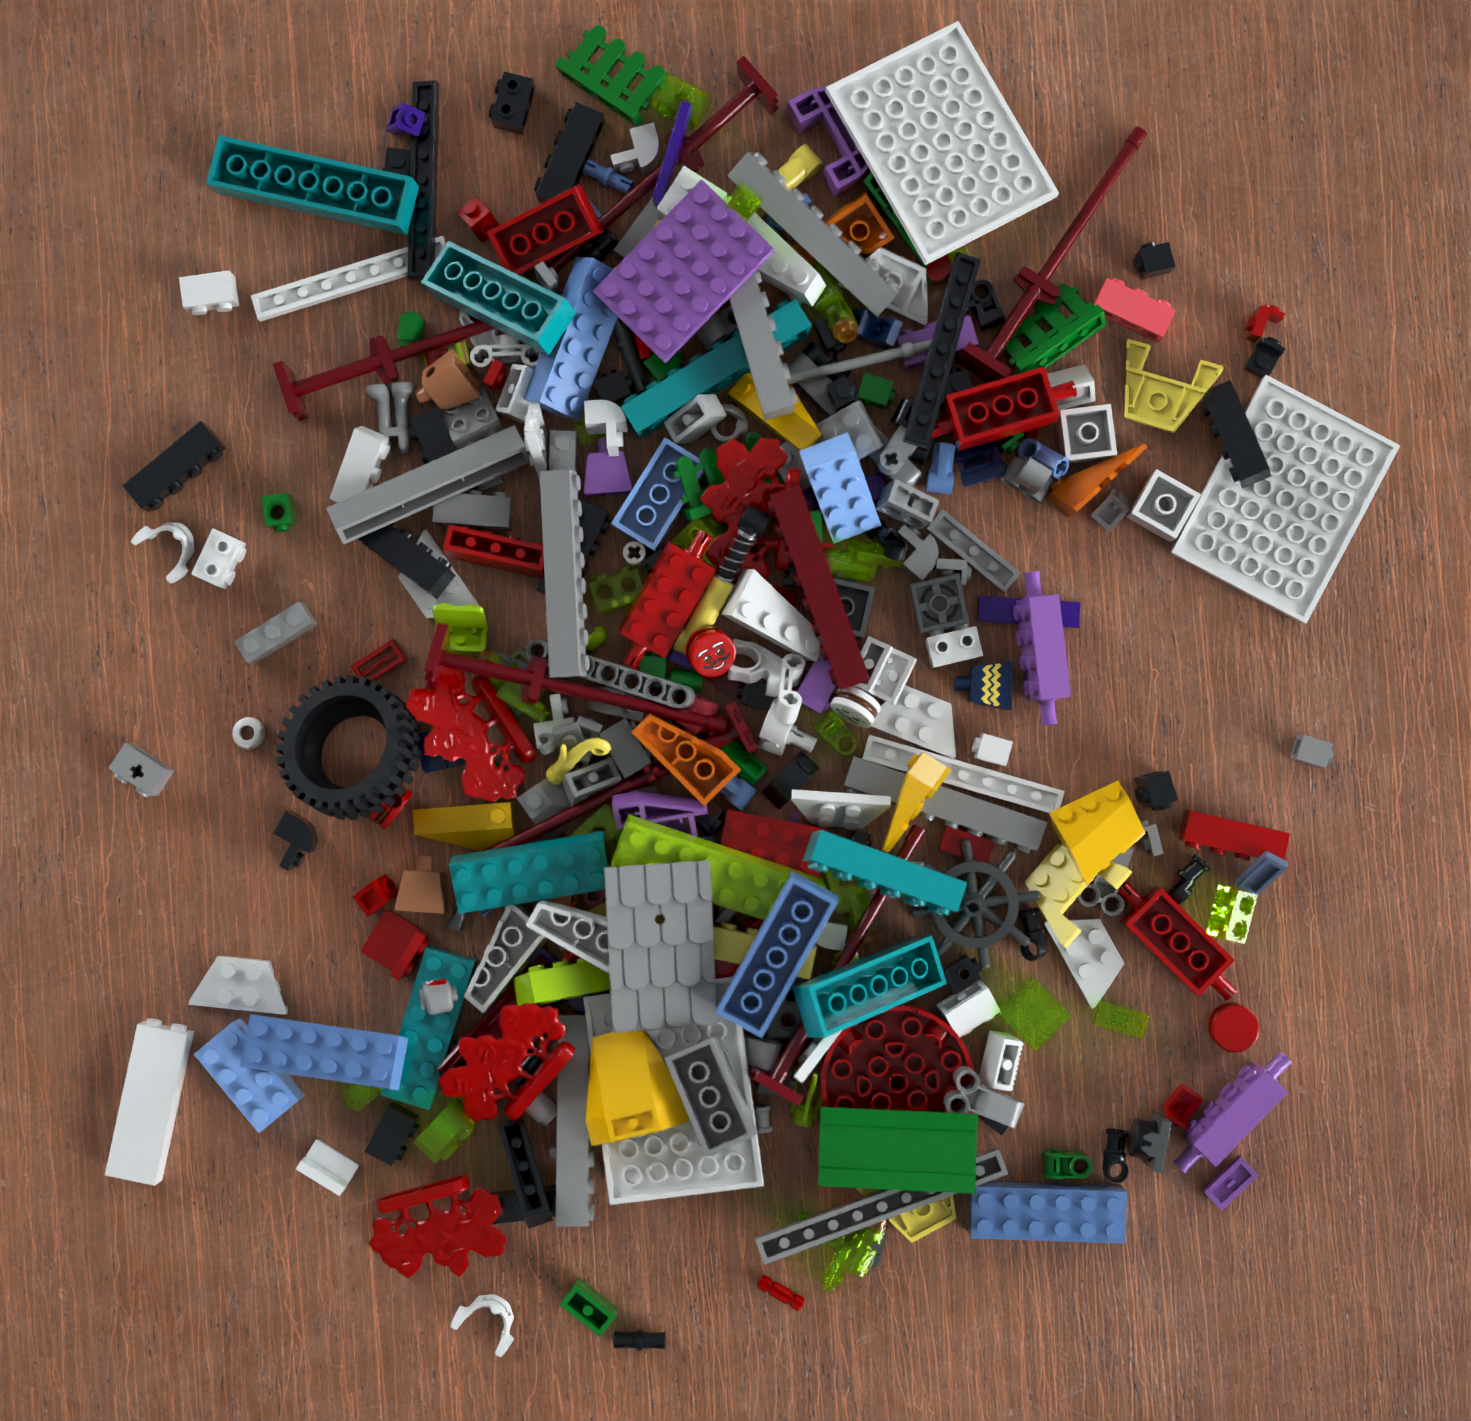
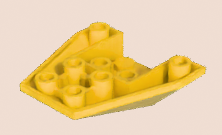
(629, 1089)

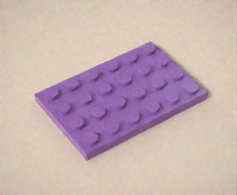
(683, 271)

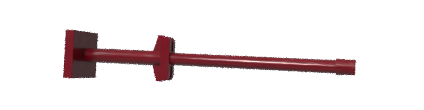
(689, 154)
(1037, 286)
(380, 360)
(534, 679)
(649, 774)
(799, 1037)

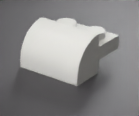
(886, 669)

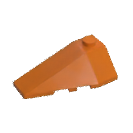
(692, 761)

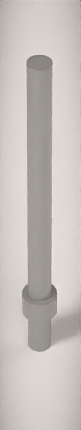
(906, 351)

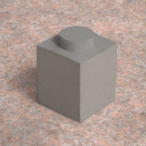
(1312, 751)

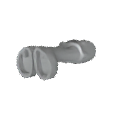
(401, 392)

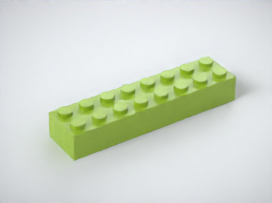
(737, 878)

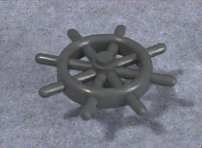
(976, 904)

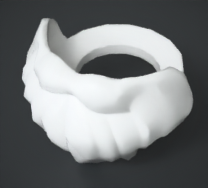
(741, 425)

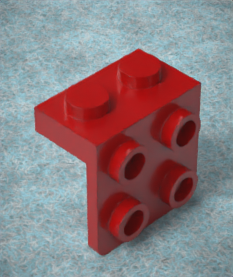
(395, 944)

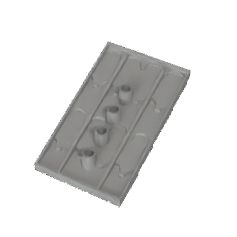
(666, 970)

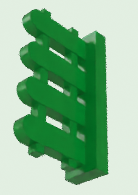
(619, 85)
(1063, 337)
(708, 462)

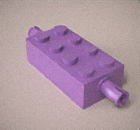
(1041, 648)
(1234, 1113)

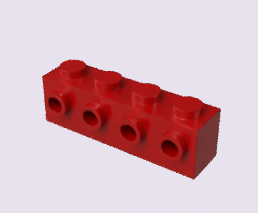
(494, 551)
(1231, 836)

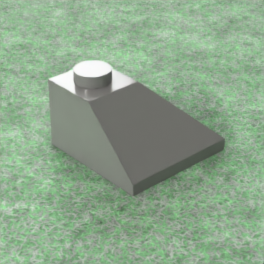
(544, 802)

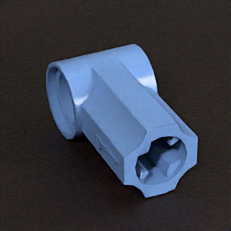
(1044, 455)
(940, 475)
(738, 792)

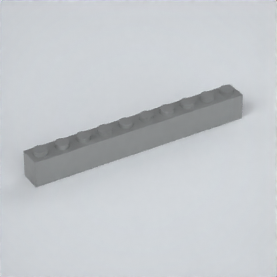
(862, 1213)

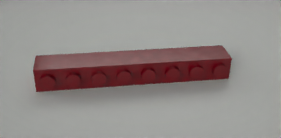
(819, 586)

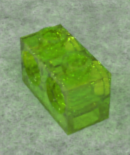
(619, 597)
(1231, 914)

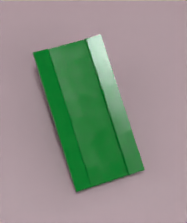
(897, 1150)

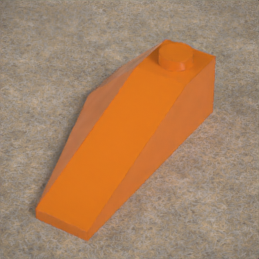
(859, 222)
(1081, 487)

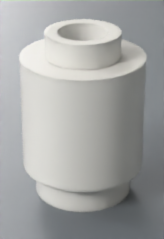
(542, 1109)

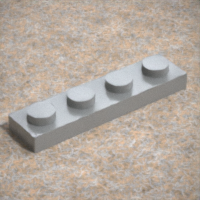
(971, 548)

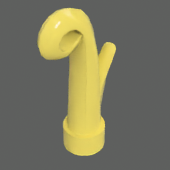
(567, 761)

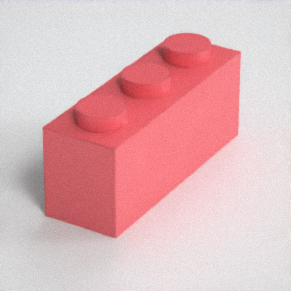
(1134, 309)

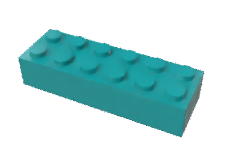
(499, 297)
(883, 871)
(529, 872)
(869, 986)
(428, 1034)

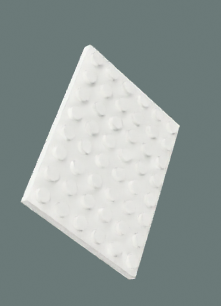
(941, 142)
(1291, 528)
(672, 1159)

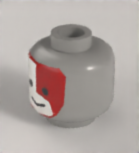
(437, 996)

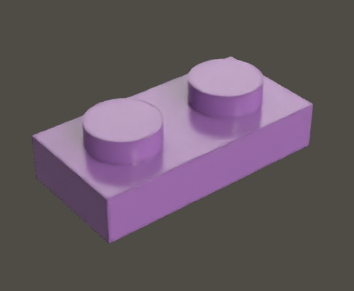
(1230, 1182)

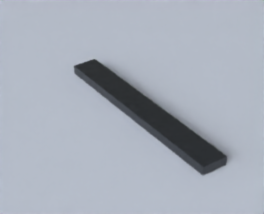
(424, 172)
(941, 350)

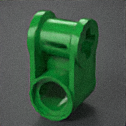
(1064, 1163)

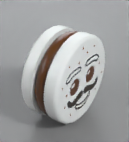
(855, 706)

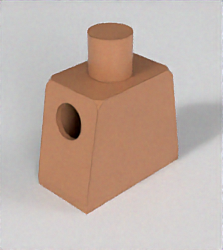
(448, 382)
(422, 889)

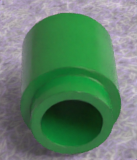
(410, 328)
(686, 677)

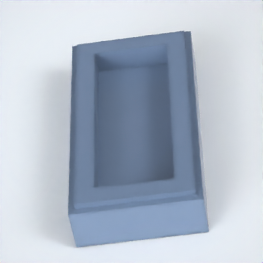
(1261, 873)

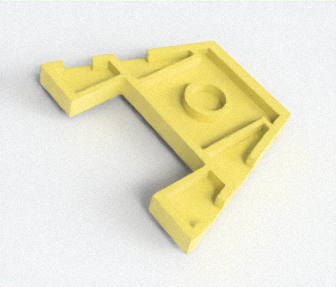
(1158, 399)
(1060, 886)
(922, 1220)

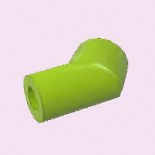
(597, 638)

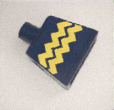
(988, 685)

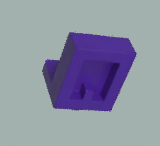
(405, 119)

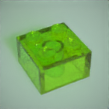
(1033, 1013)
(440, 1136)

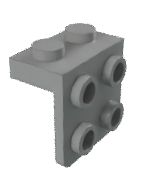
(471, 421)

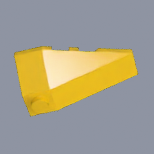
(795, 427)
(920, 783)
(467, 825)

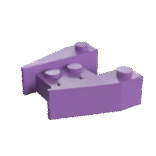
(814, 108)
(662, 809)

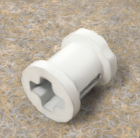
(635, 545)

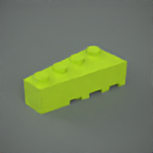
(560, 982)

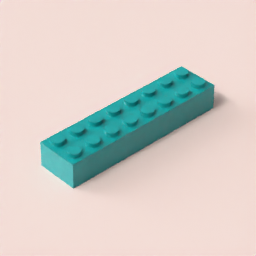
(312, 185)
(708, 373)

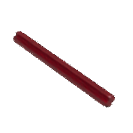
(486, 1021)

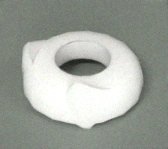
(259, 733)

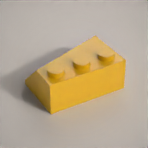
(1097, 828)

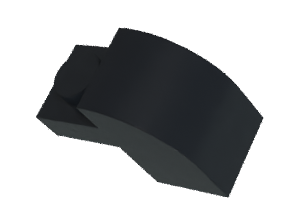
(793, 776)
(300, 834)

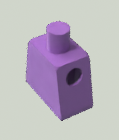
(606, 474)

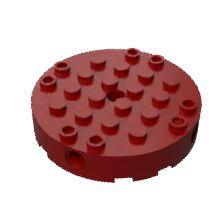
(894, 1043)

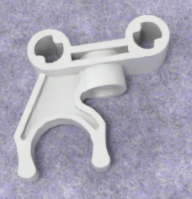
(501, 347)
(780, 677)

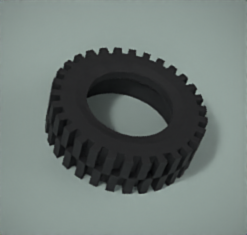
(315, 721)

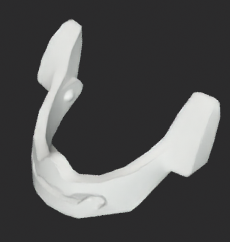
(179, 532)
(497, 1306)

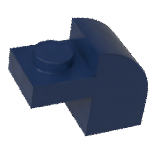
(876, 330)

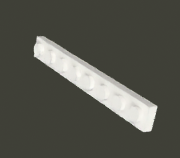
(335, 283)
(968, 776)

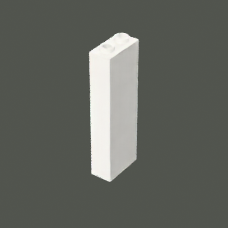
(149, 1102)

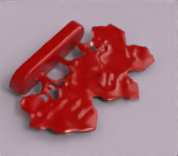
(745, 486)
(461, 734)
(498, 1061)
(444, 1233)

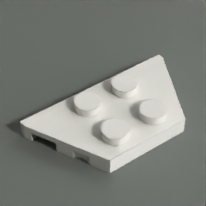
(912, 283)
(536, 439)
(455, 593)
(920, 721)
(840, 809)
(1090, 958)
(240, 986)
(812, 1055)

